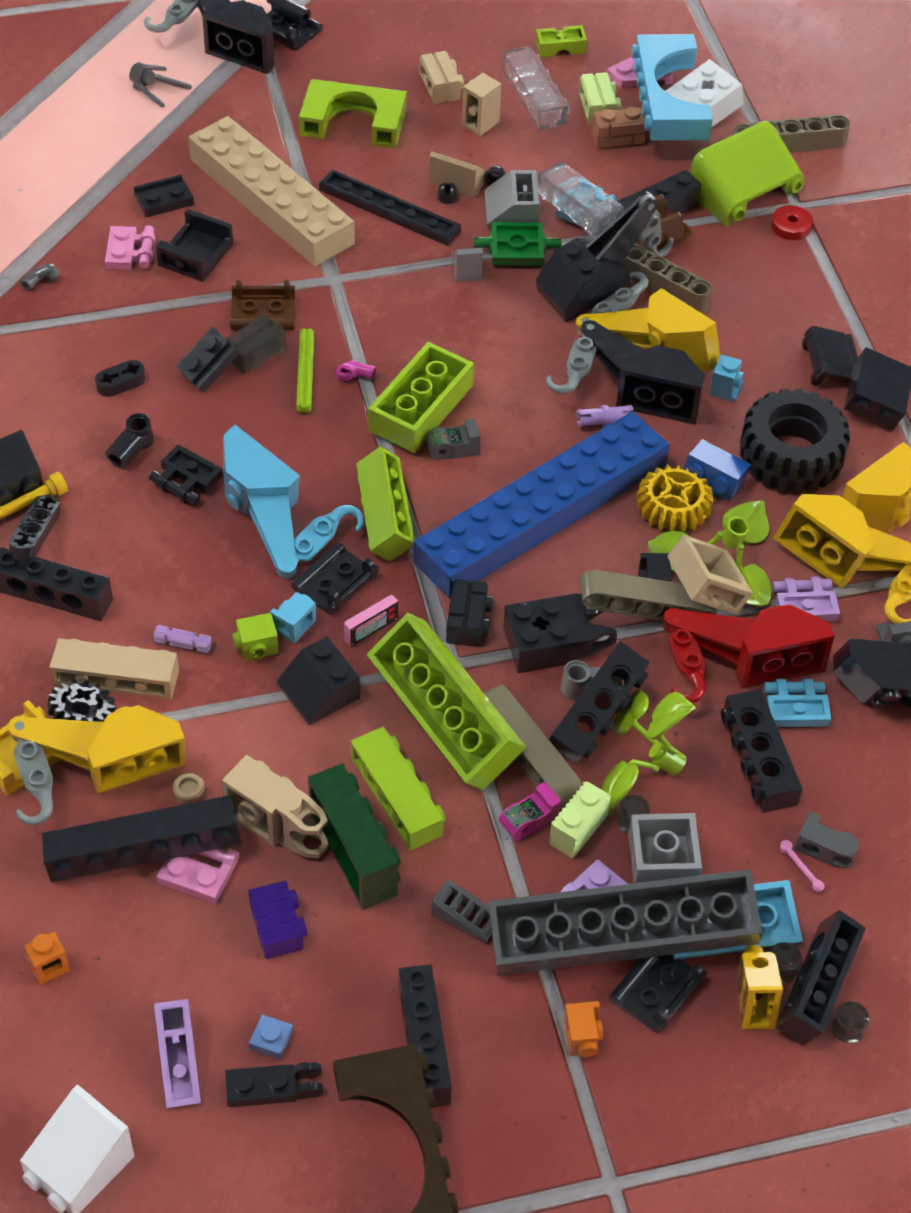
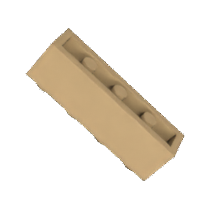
(115, 668)

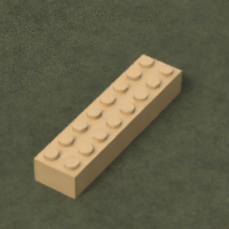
(272, 191)

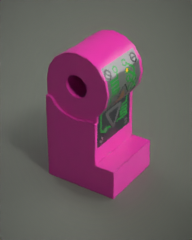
(531, 813)

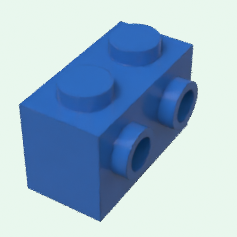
(721, 469)

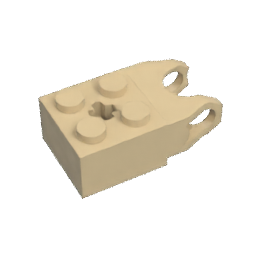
(274, 807)

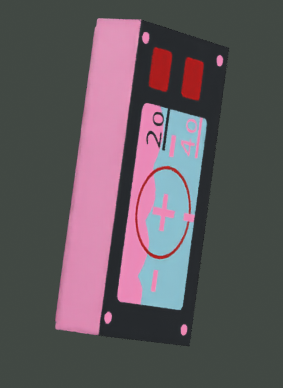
(370, 620)

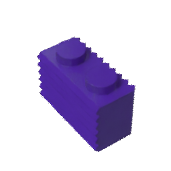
(276, 919)

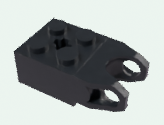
(553, 632)

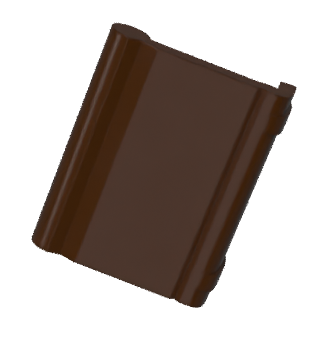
(255, 301)

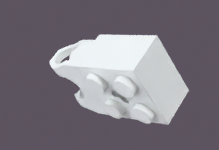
(711, 87)

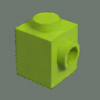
(256, 637)

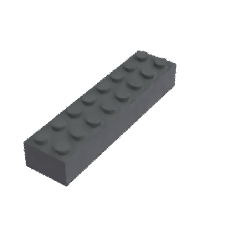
(625, 922)

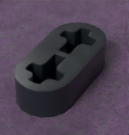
(120, 378)

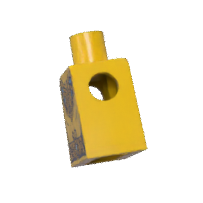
(758, 974)

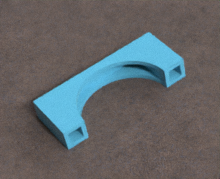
(665, 115)

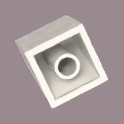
(77, 1152)

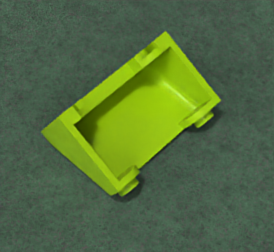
(744, 169)

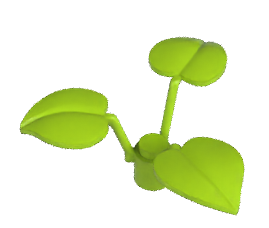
(740, 524)
(662, 755)

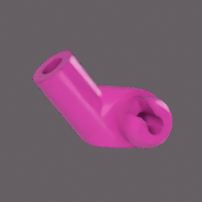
(354, 369)

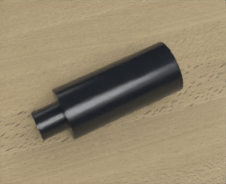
(291, 10)

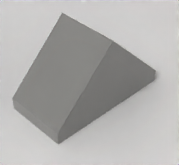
(467, 264)

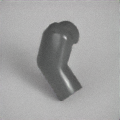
(38, 274)

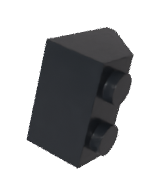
(17, 468)
(319, 681)

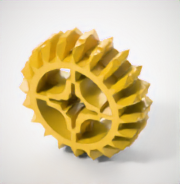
(676, 491)

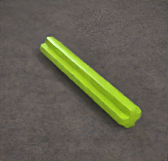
(305, 370)

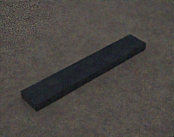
(390, 207)

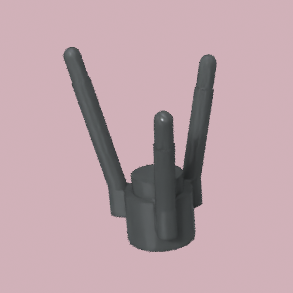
(143, 75)

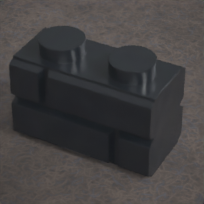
(467, 613)

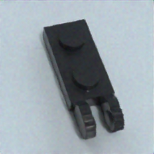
(271, 1084)

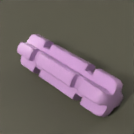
(182, 639)

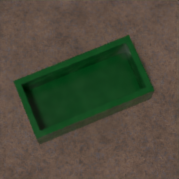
(355, 837)

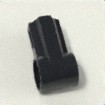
(131, 441)

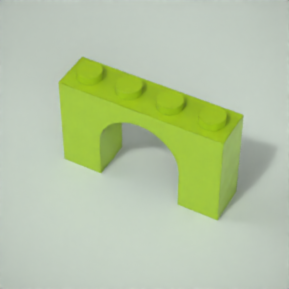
(329, 98)

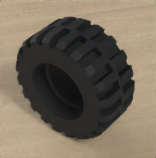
(788, 465)

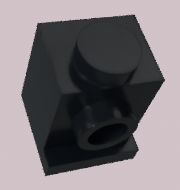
(655, 566)

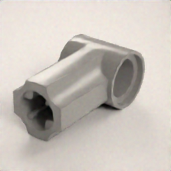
(578, 676)

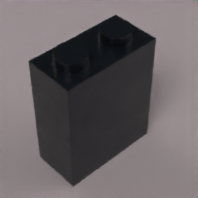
(879, 389)

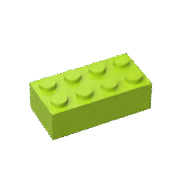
(420, 397)

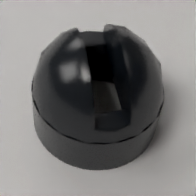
(494, 173)
(447, 198)

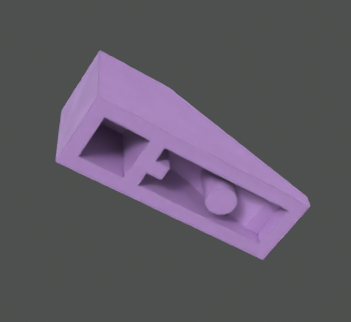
(177, 1053)

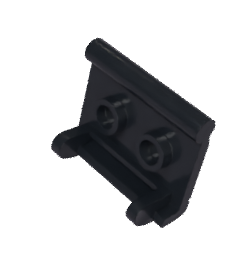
(292, 33)
(830, 354)
(335, 578)
(657, 989)

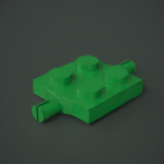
(517, 243)

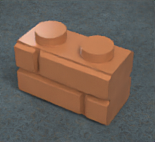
(618, 127)

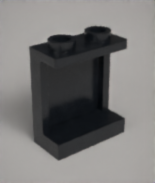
(196, 246)

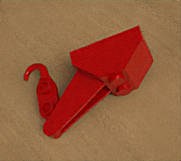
(774, 646)

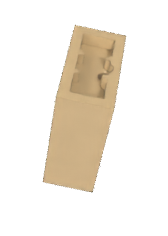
(709, 572)

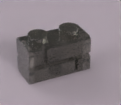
(257, 343)

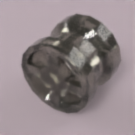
(630, 806)
(787, 955)
(855, 1015)

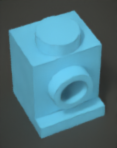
(727, 378)
(294, 616)

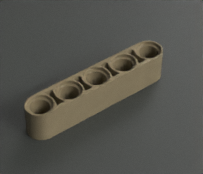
(809, 132)
(670, 277)
(635, 595)
(540, 758)

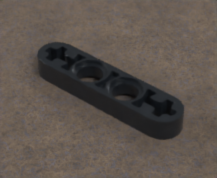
(34, 528)

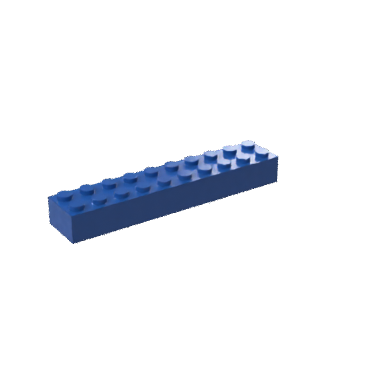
(540, 503)

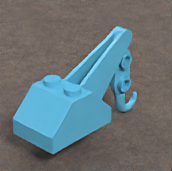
(267, 491)

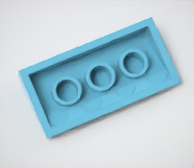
(777, 919)

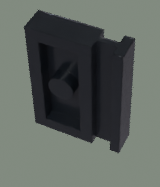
(163, 195)
(208, 359)

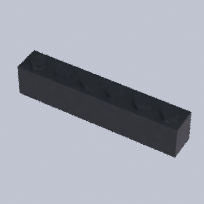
(141, 838)

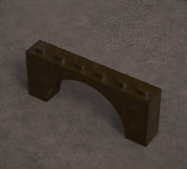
(397, 1083)

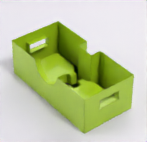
(550, 41)

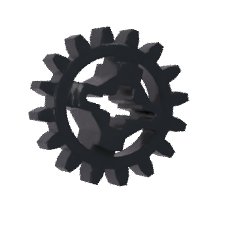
(80, 702)

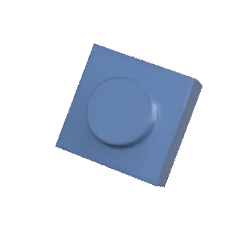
(271, 1037)

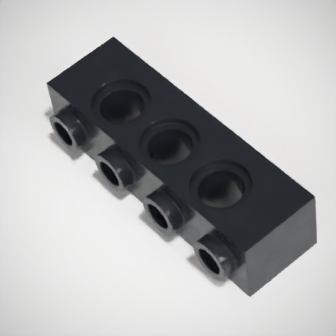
(55, 585)
(622, 663)
(783, 787)
(820, 978)
(424, 1027)

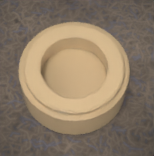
(188, 788)

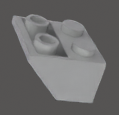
(513, 198)

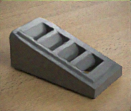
(460, 921)

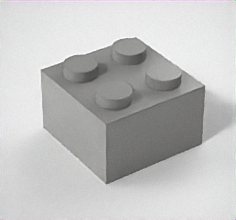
(664, 846)

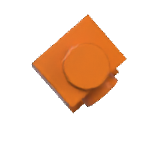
(43, 950)
(583, 1028)

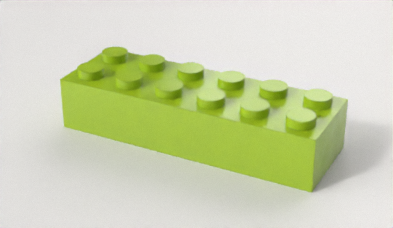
(446, 701)

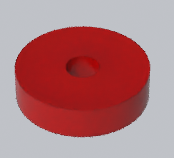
(792, 222)

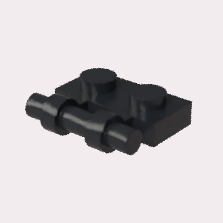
(189, 467)

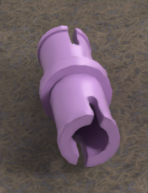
(604, 415)

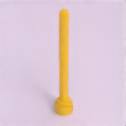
(53, 486)

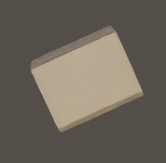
(464, 175)

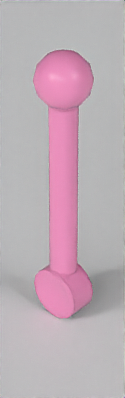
(786, 848)

